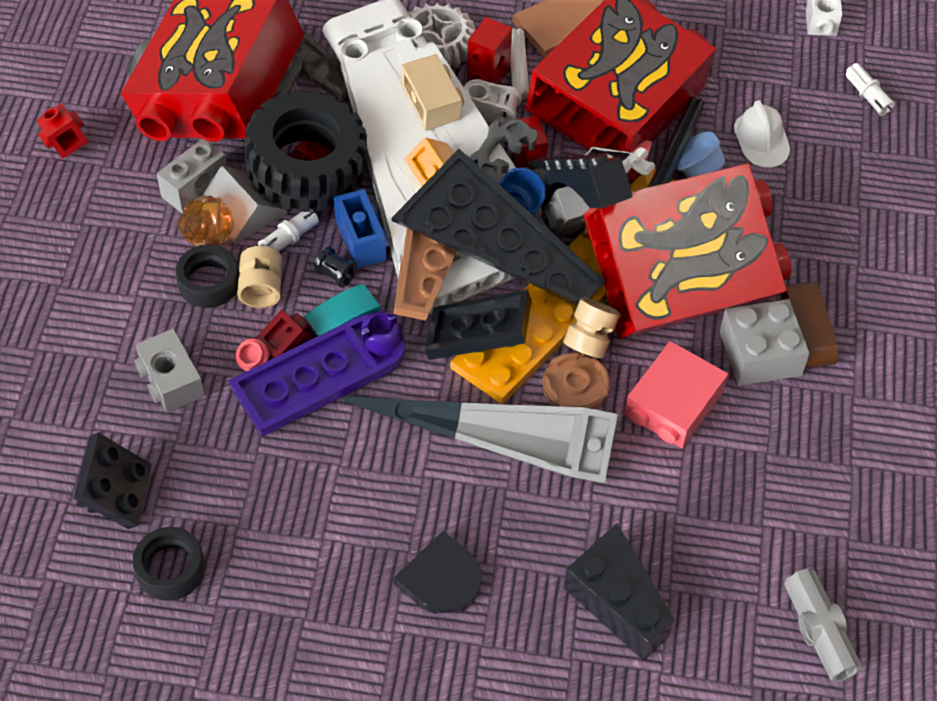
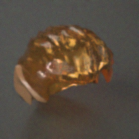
(206, 221)

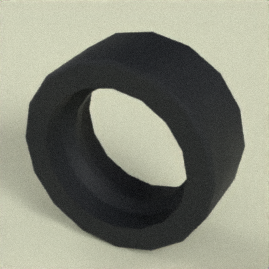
(210, 295)
(168, 538)

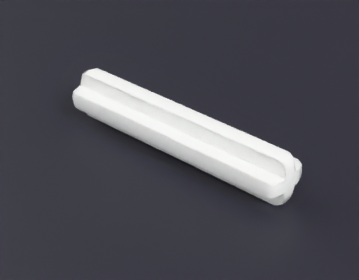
(518, 63)

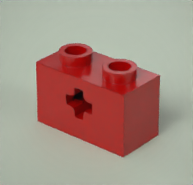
(489, 52)

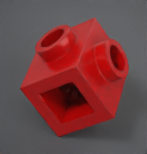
(61, 130)

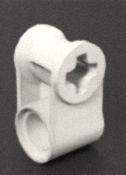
(491, 100)

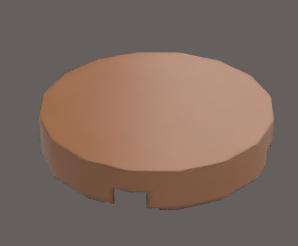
(575, 381)

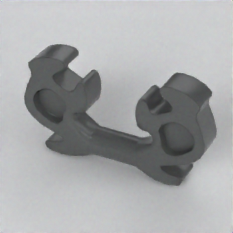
(515, 133)

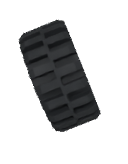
(310, 119)

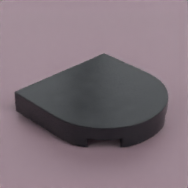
(442, 577)

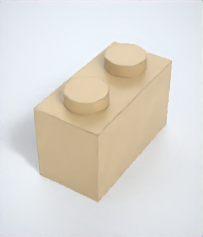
(431, 91)

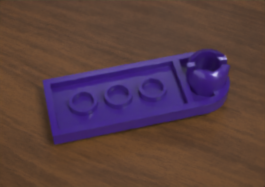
(320, 371)

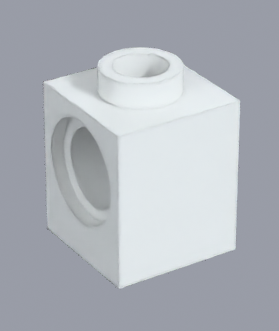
(823, 17)

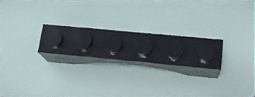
(594, 178)

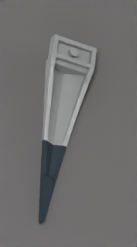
(550, 437)

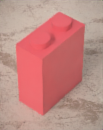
(675, 394)

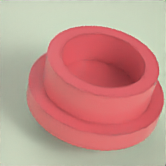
(251, 354)

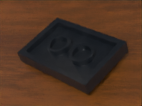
(478, 325)

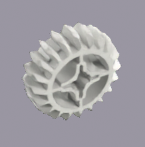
(447, 30)

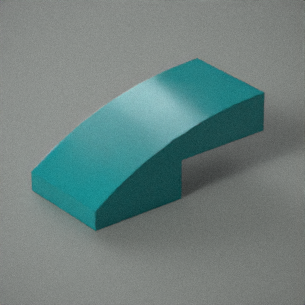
(342, 308)

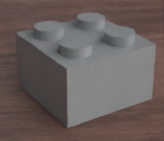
(764, 342)

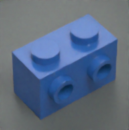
(360, 228)

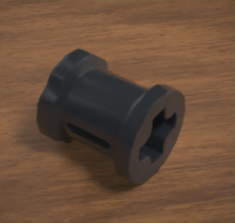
(335, 267)

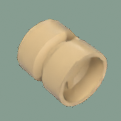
(260, 277)
(592, 327)

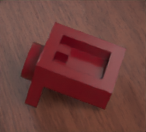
(284, 333)

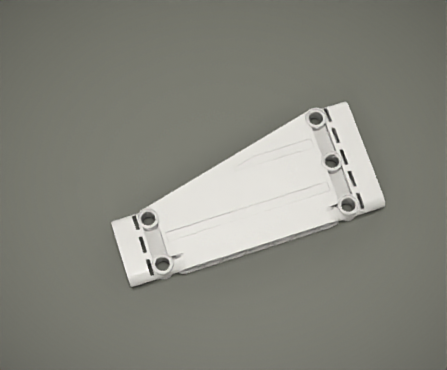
(371, 52)

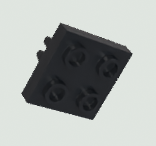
(112, 481)

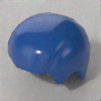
(525, 187)

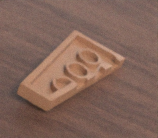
(420, 274)

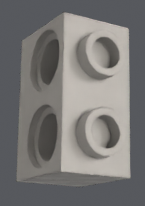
(565, 212)

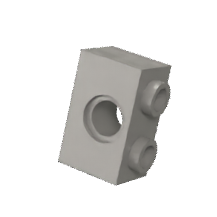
(190, 174)
(165, 354)

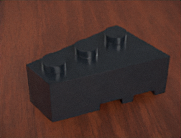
(620, 593)

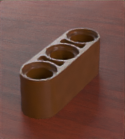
(813, 322)

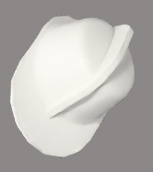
(762, 136)

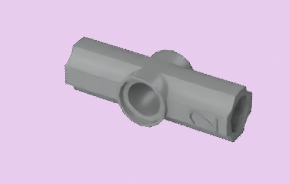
(823, 625)

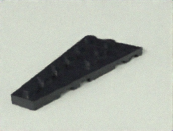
(483, 221)

